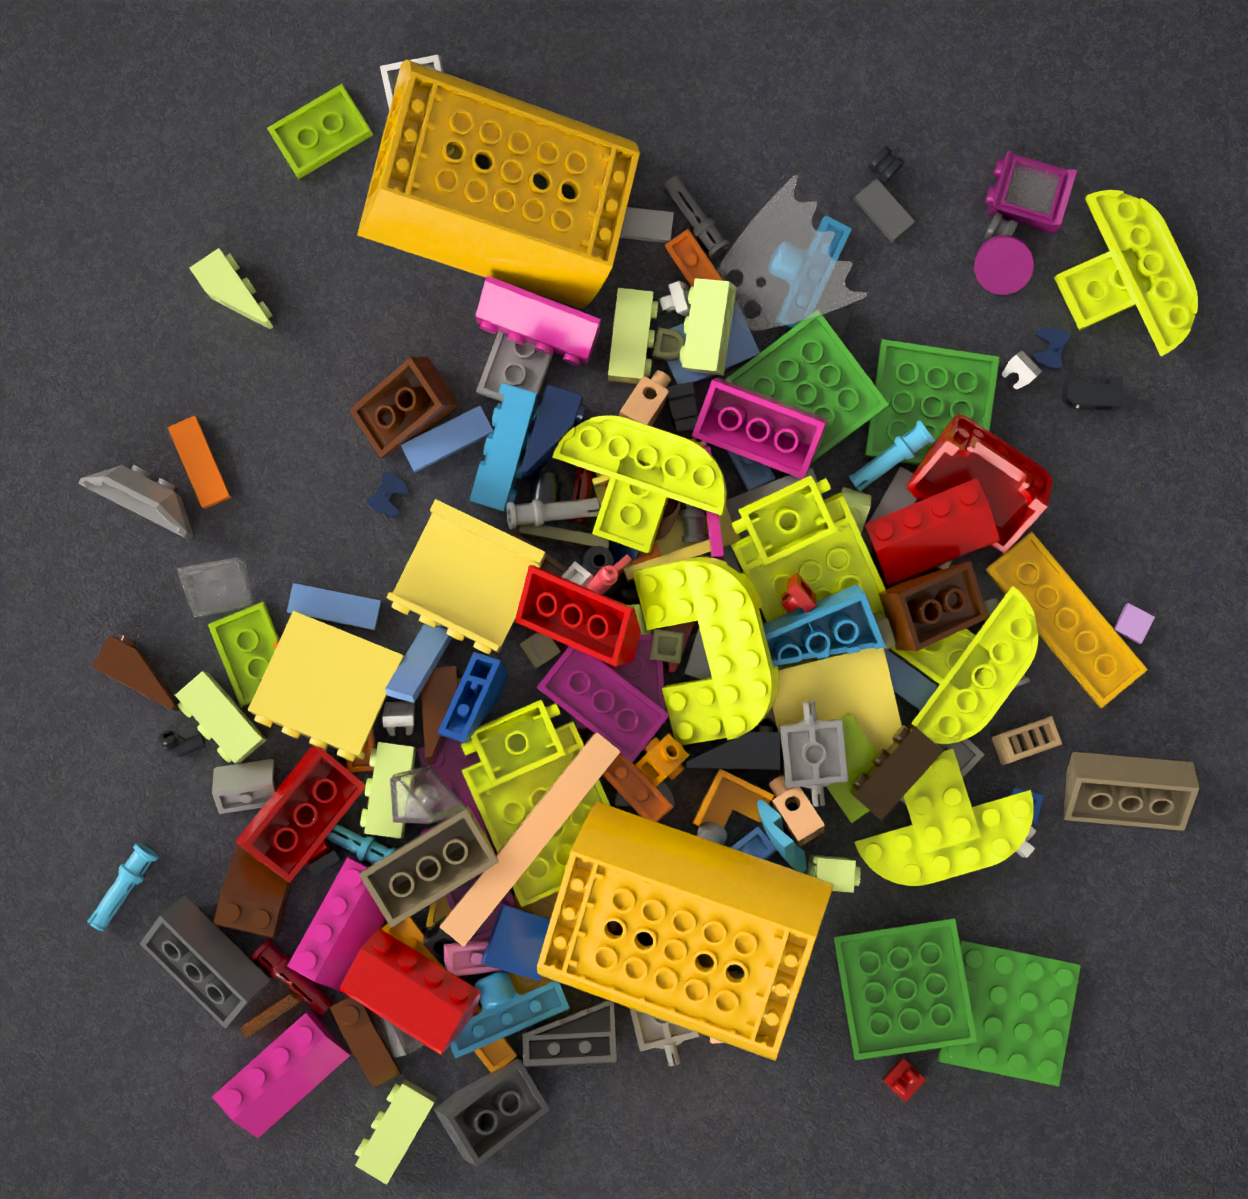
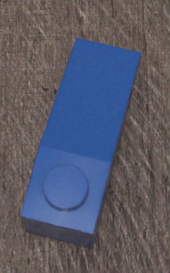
(474, 697)

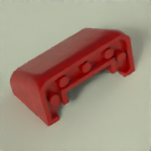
(1010, 480)

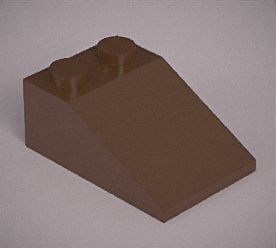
(404, 405)
(933, 606)
(252, 897)

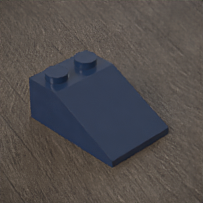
(557, 415)

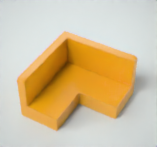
(730, 794)

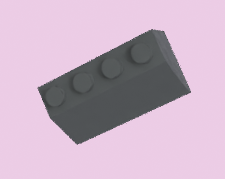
(204, 961)

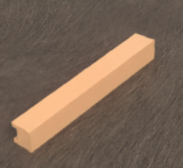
(529, 839)

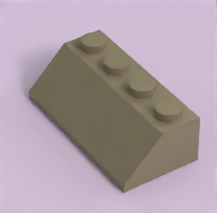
(1129, 791)
(429, 867)

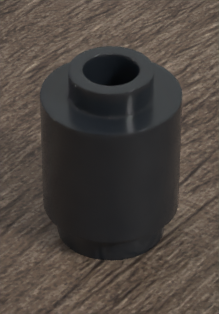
(545, 487)
(587, 559)

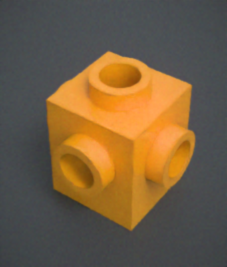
(662, 759)

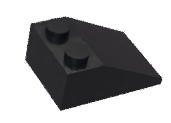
(749, 751)

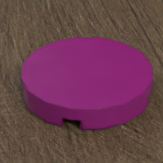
(1003, 264)

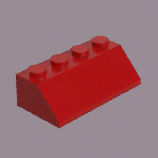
(932, 532)
(578, 617)
(301, 813)
(410, 991)

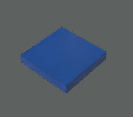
(516, 942)

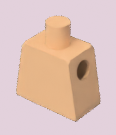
(647, 399)
(802, 823)

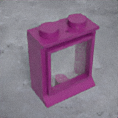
(1030, 192)

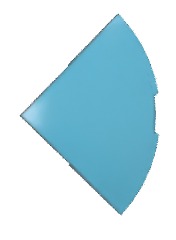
(784, 844)

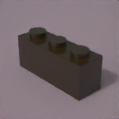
(895, 770)

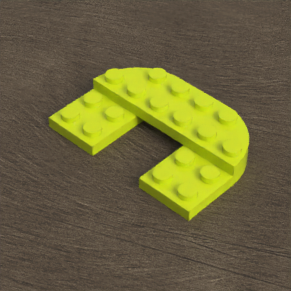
(734, 641)

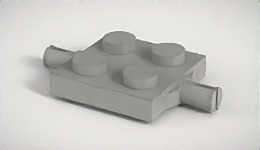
(813, 753)
(657, 1033)

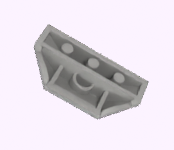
(143, 496)

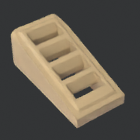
(1008, 746)

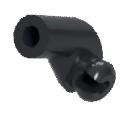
(626, 593)
(180, 746)

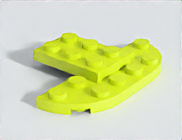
(1138, 270)
(643, 472)
(975, 670)
(947, 831)

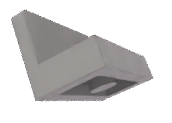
(243, 785)

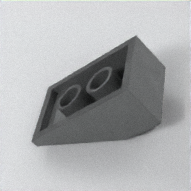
(491, 1111)

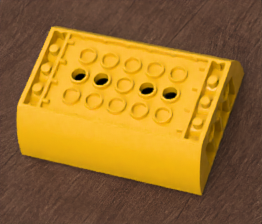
(497, 217)
(692, 903)

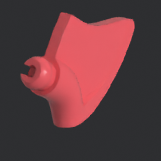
(608, 576)

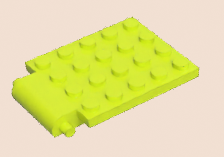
(805, 536)
(516, 768)

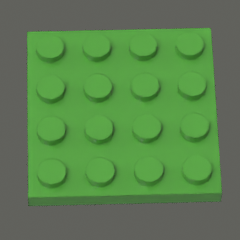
(817, 374)
(931, 388)
(905, 989)
(1018, 1011)

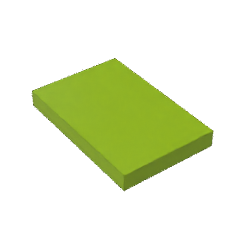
(320, 131)
(245, 648)
(858, 759)

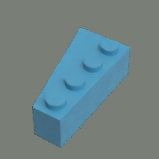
(505, 448)
(832, 627)

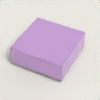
(1133, 623)

